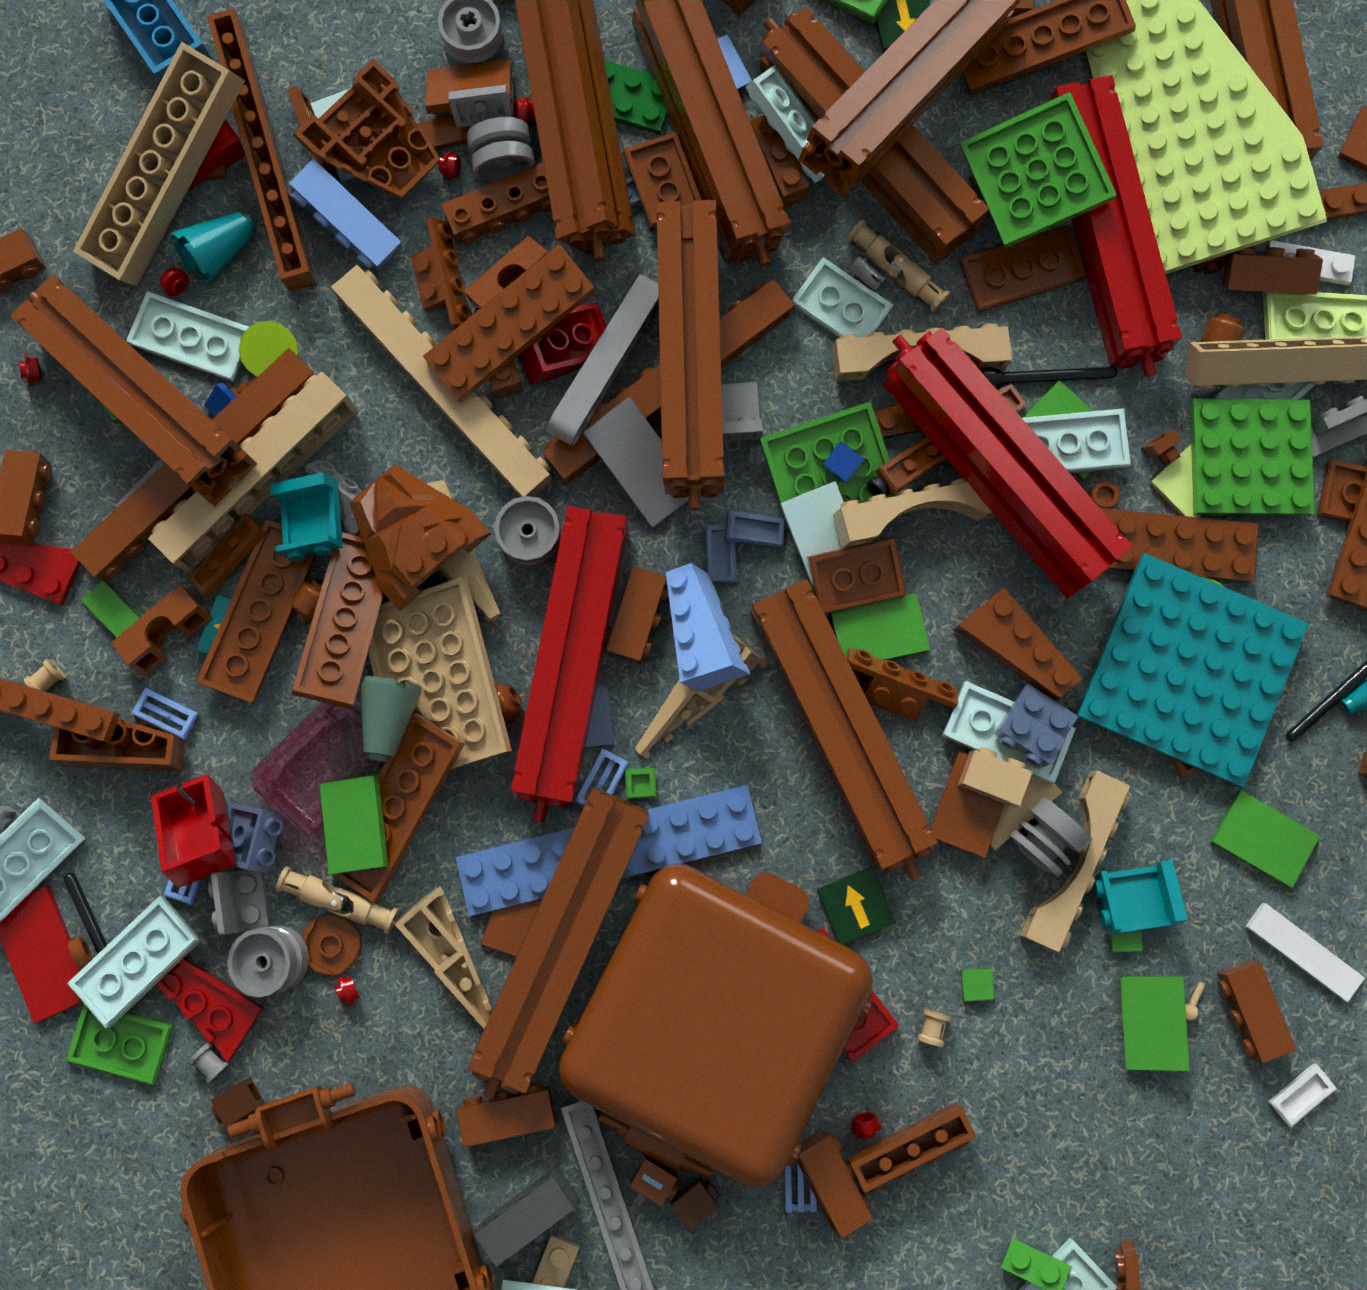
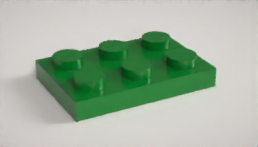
(635, 98)

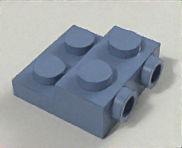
(1035, 726)
(253, 835)

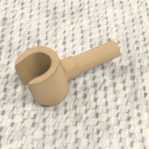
(1191, 1009)

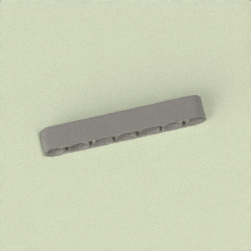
(605, 361)

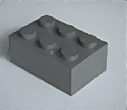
(527, 1217)

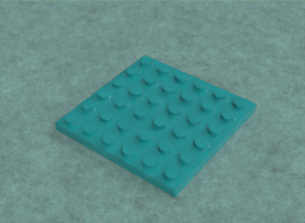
(1192, 670)

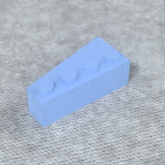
(344, 216)
(701, 631)

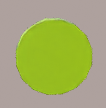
(264, 344)

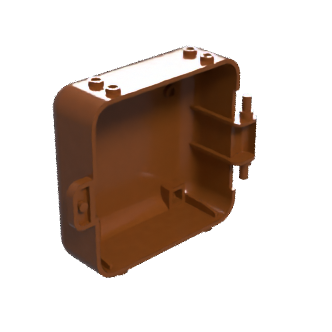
(716, 1025)
(334, 1199)

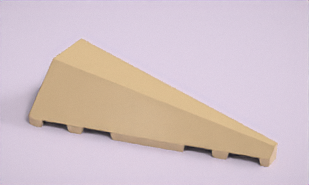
(468, 566)
(688, 704)
(437, 938)

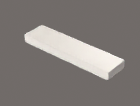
(1305, 952)

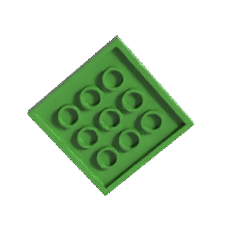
(1038, 170)
(798, 454)
(1252, 457)

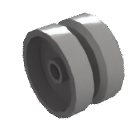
(471, 30)
(499, 148)
(510, 532)
(268, 960)

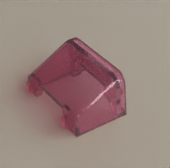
(317, 751)

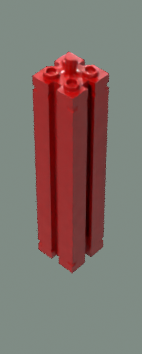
(1120, 242)
(1004, 461)
(569, 659)

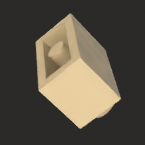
(995, 777)

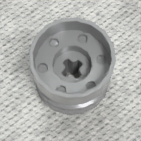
(1050, 837)

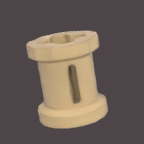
(45, 676)
(934, 1028)

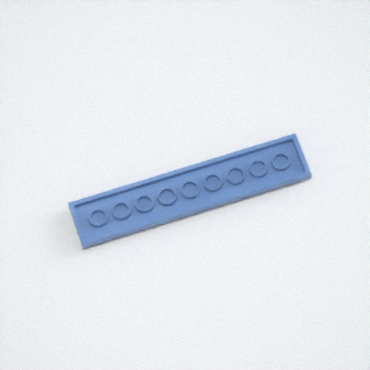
(670, 836)

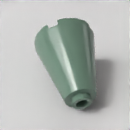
(385, 714)

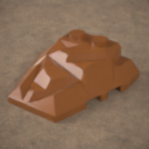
(372, 135)
(411, 531)

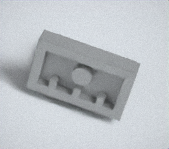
(480, 104)
(741, 412)
(239, 901)

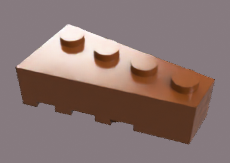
(1019, 645)
(129, 748)

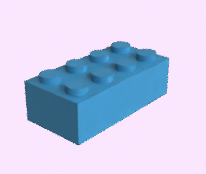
(155, 30)

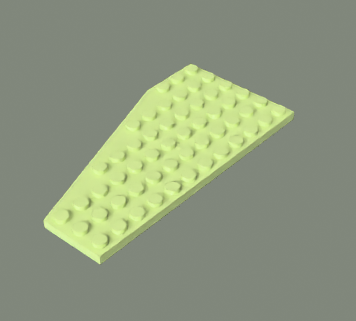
(1206, 136)

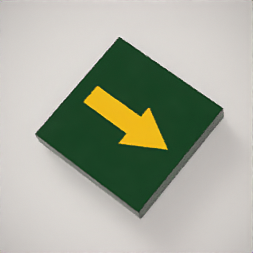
(897, 18)
(856, 905)

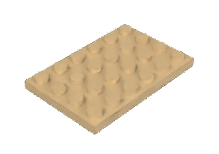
(443, 651)

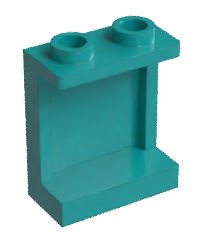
(309, 516)
(1139, 899)

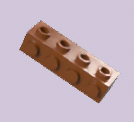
(498, 205)
(911, 1147)

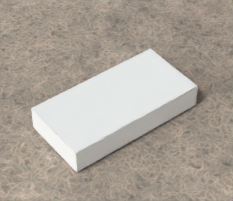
(1302, 1095)

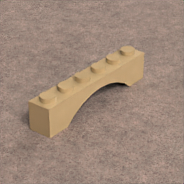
(858, 356)
(863, 522)
(1100, 805)

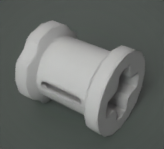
(208, 1063)

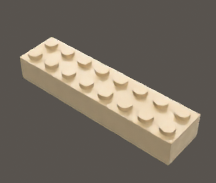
(159, 165)
(278, 450)

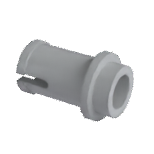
(866, 273)

